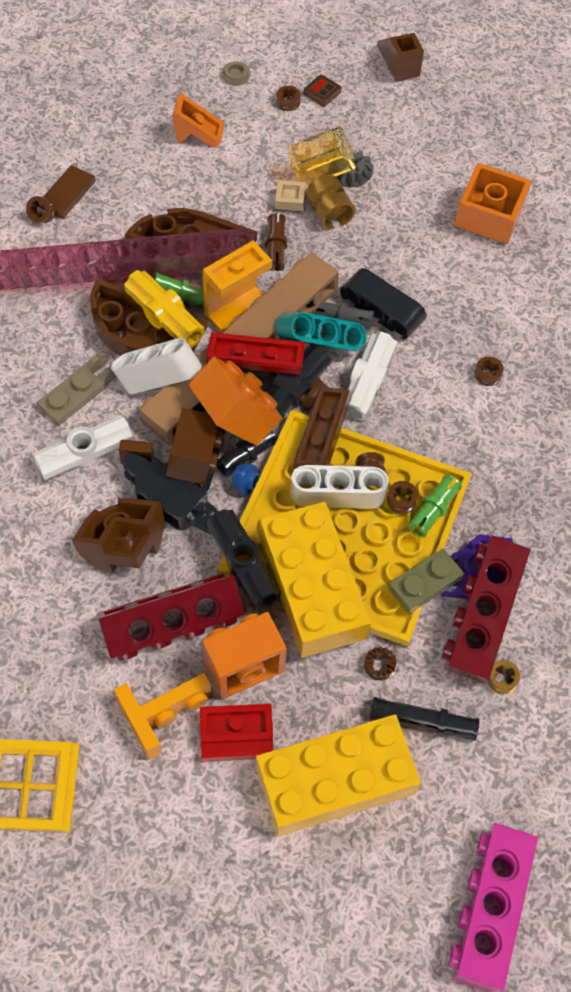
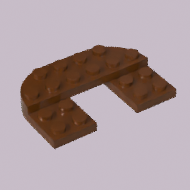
(116, 314)

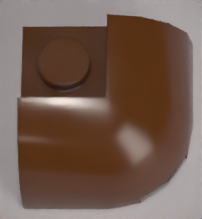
(121, 534)

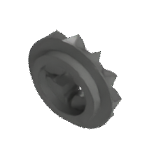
(361, 174)

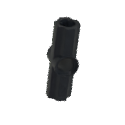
(290, 388)
(252, 574)

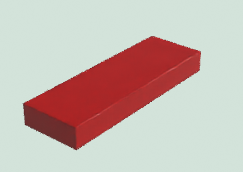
(257, 352)

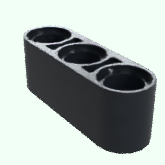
(391, 306)

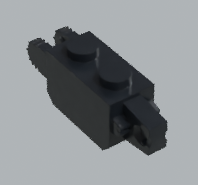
(181, 501)

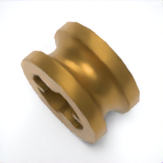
(502, 687)

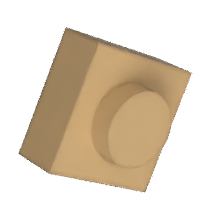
(290, 195)

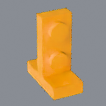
(161, 710)

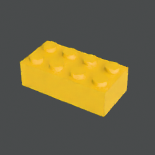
(314, 579)
(337, 775)

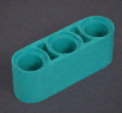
(309, 327)

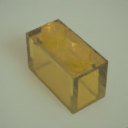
(321, 155)

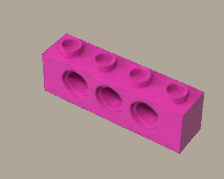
(517, 852)

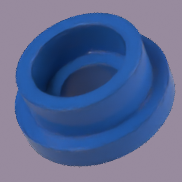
(245, 478)

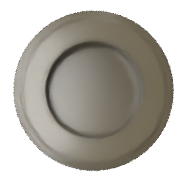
(236, 73)

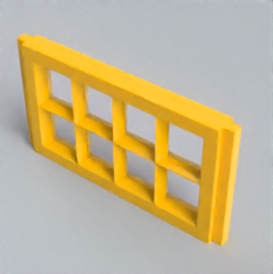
(63, 787)

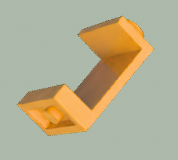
(231, 284)

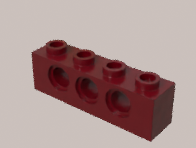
(510, 561)
(151, 609)

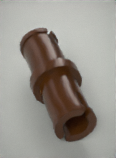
(276, 240)

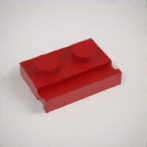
(235, 732)

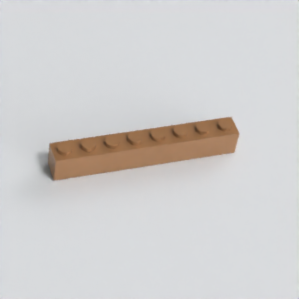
(300, 290)

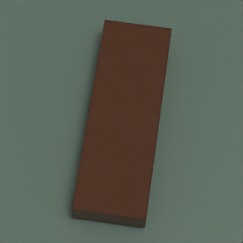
(323, 427)

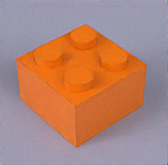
(492, 203)
(236, 400)
(244, 654)

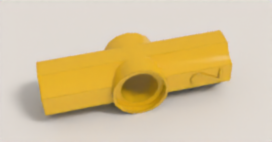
(163, 308)

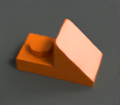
(193, 119)

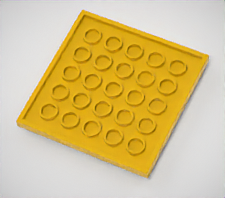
(373, 539)

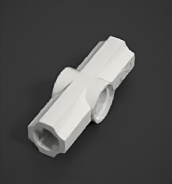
(369, 374)
(66, 455)

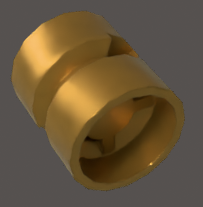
(330, 201)

